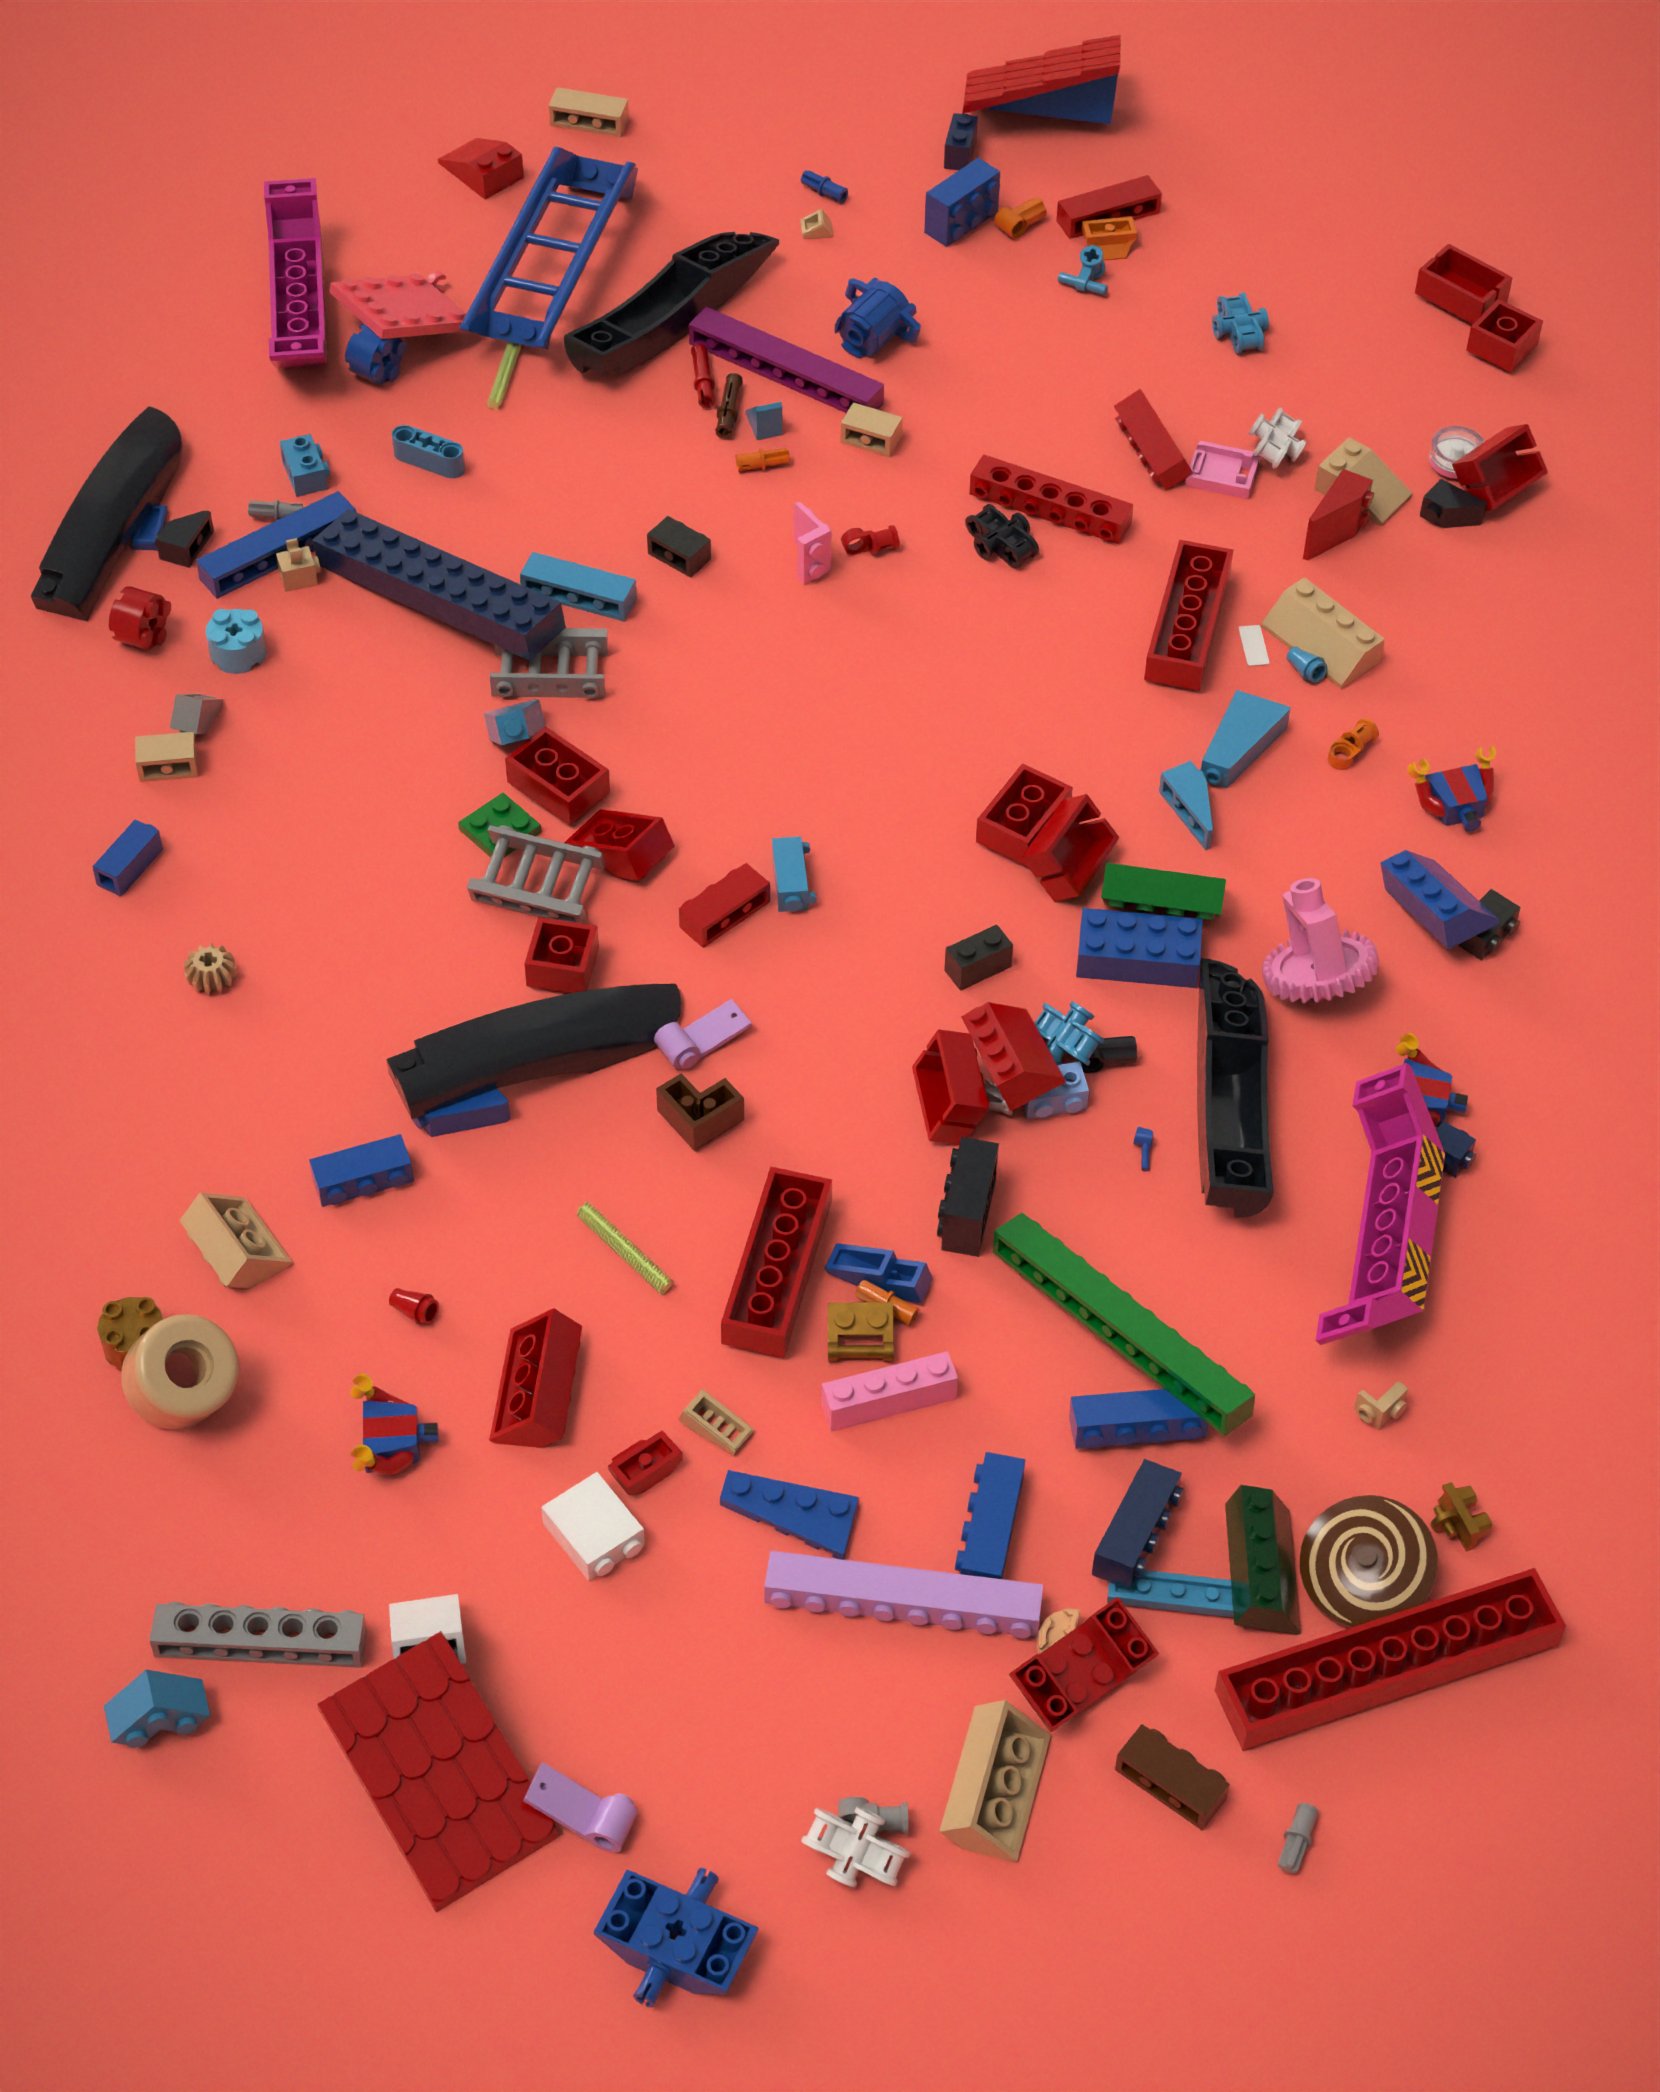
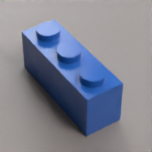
(361, 1170)

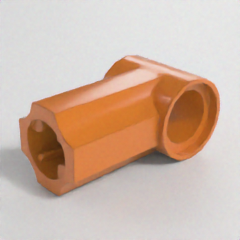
(1016, 220)

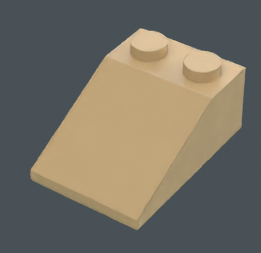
(1353, 456)

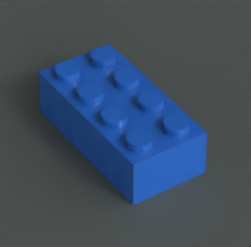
(1139, 948)

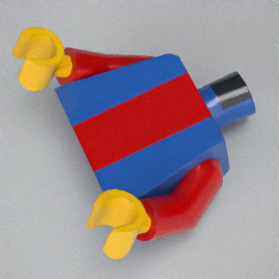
(1457, 793)
(1432, 1081)
(389, 1431)

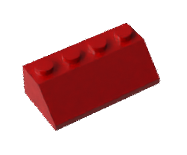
(1013, 1052)
(536, 1381)

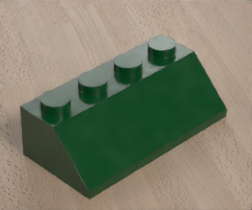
(1262, 1561)

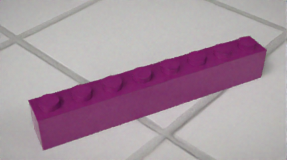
(784, 362)

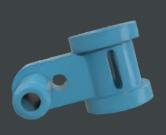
(1092, 268)

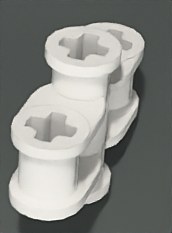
(1277, 437)
(868, 1852)

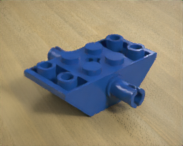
(707, 1941)

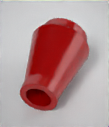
(417, 1306)

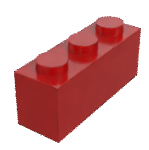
(724, 904)

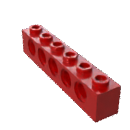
(1051, 499)

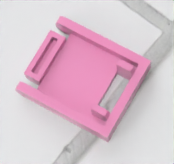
(1219, 467)

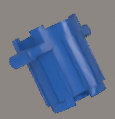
(875, 317)

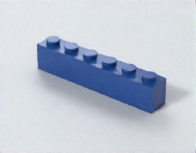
(256, 552)

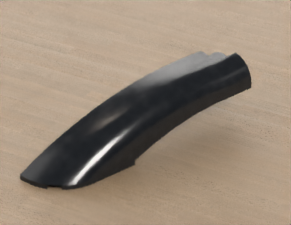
(1232, 1091)

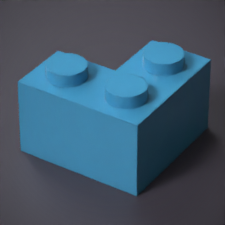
(156, 1703)

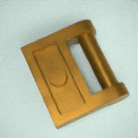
(860, 1320)

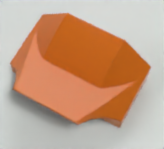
(1111, 235)

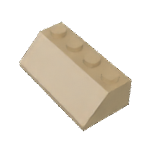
(1323, 627)
(995, 1781)

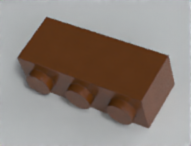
(1172, 1776)

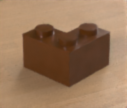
(699, 1115)

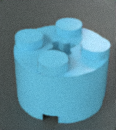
(235, 640)

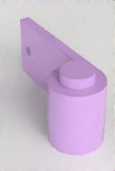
(701, 1037)
(596, 1819)

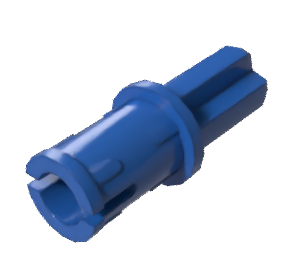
(824, 186)

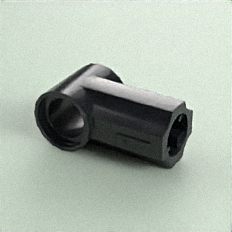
(1112, 1052)

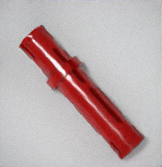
(703, 381)

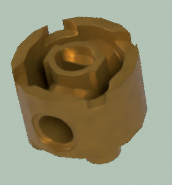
(125, 1323)

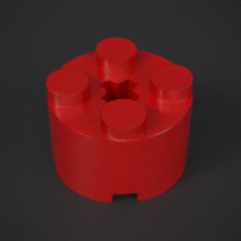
(139, 618)

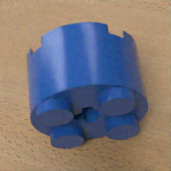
(374, 357)

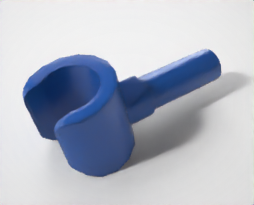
(1144, 1138)

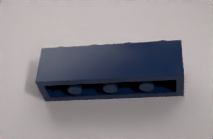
(1137, 1524)

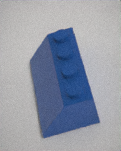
(1435, 898)

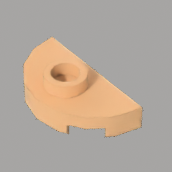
(1056, 1627)

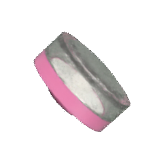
(1449, 446)

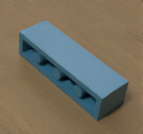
(580, 586)

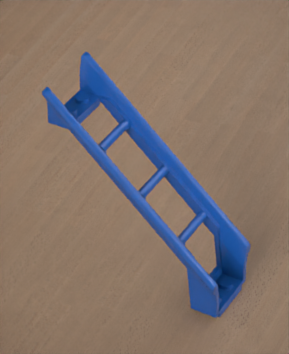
(560, 169)

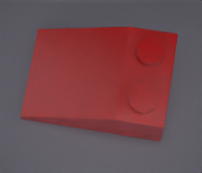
(485, 165)
(1339, 514)
(627, 841)

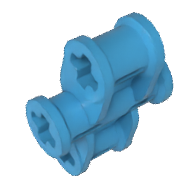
(1241, 324)
(1068, 1033)

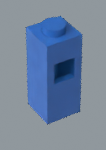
(127, 857)

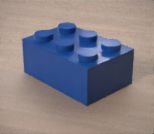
(962, 202)

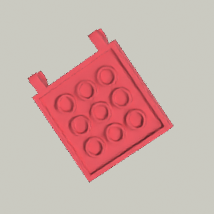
(400, 305)

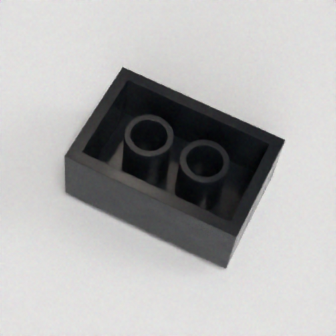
(968, 1196)

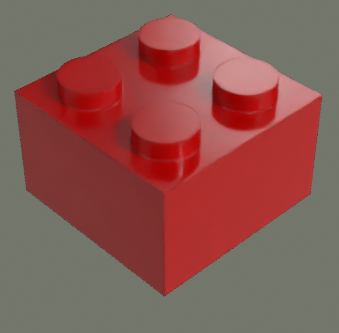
(1504, 335)
(561, 955)

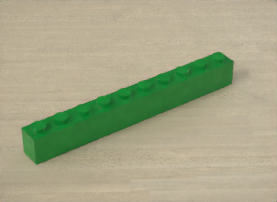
(1124, 1324)

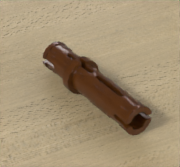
(727, 412)

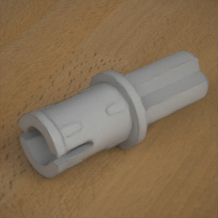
(272, 509)
(1298, 1837)

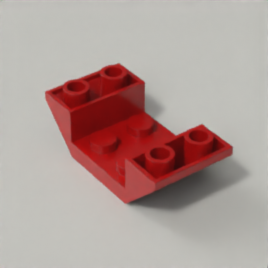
(1084, 1665)

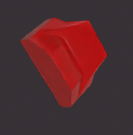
(645, 1463)

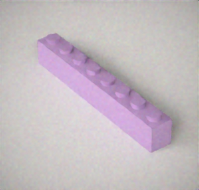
(903, 1594)

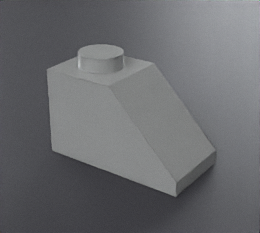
(194, 712)

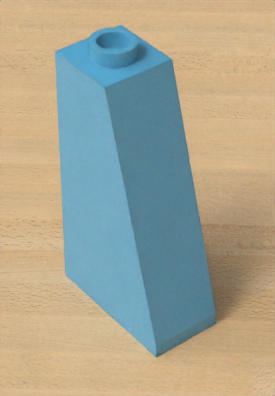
(1243, 736)

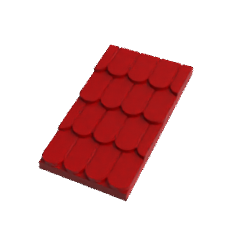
(1060, 84)
(437, 1770)

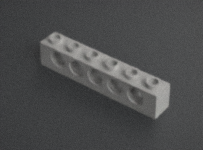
(273, 1646)

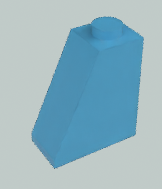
(514, 722)

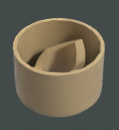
(156, 1396)

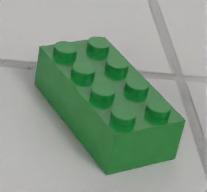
(1163, 889)

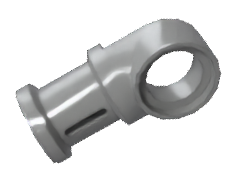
(895, 1816)

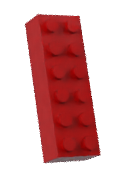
(1188, 615)
(776, 1262)

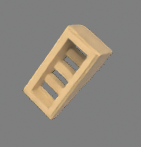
(713, 1407)

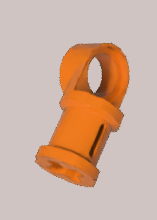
(1346, 743)

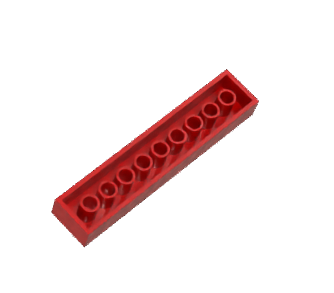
(1388, 1658)

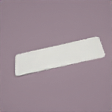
(1253, 645)

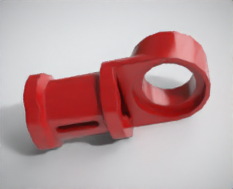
(870, 540)

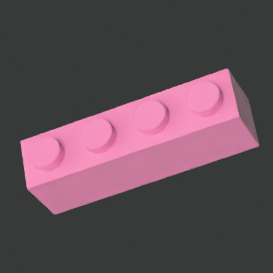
(889, 1391)

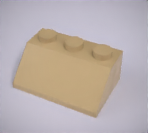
(234, 1240)

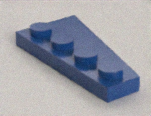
(803, 1511)

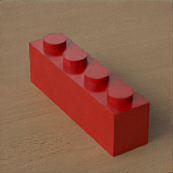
(1130, 198)
(1152, 439)

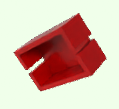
(1462, 283)
(1496, 470)
(1070, 852)
(950, 1087)

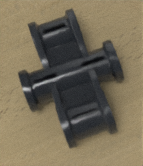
(1004, 536)

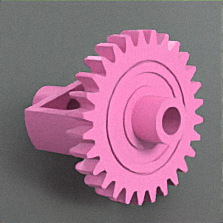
(1317, 958)

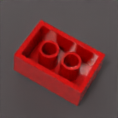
(557, 775)
(1020, 812)

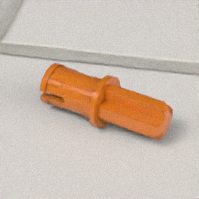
(762, 459)
(901, 1309)

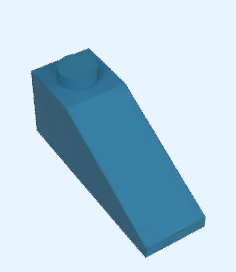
(1188, 796)

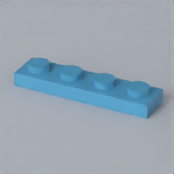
(1177, 1593)

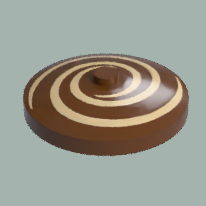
(1368, 1560)

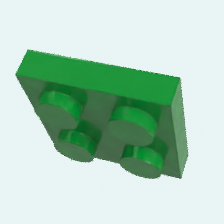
(497, 812)

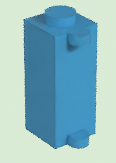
(791, 874)

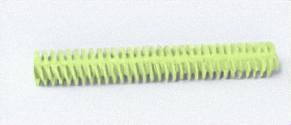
(503, 375)
(624, 1248)

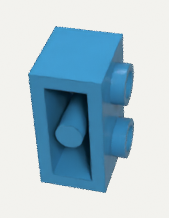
(304, 464)

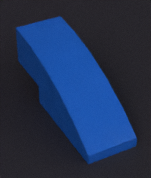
(881, 1267)

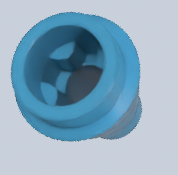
(1308, 665)

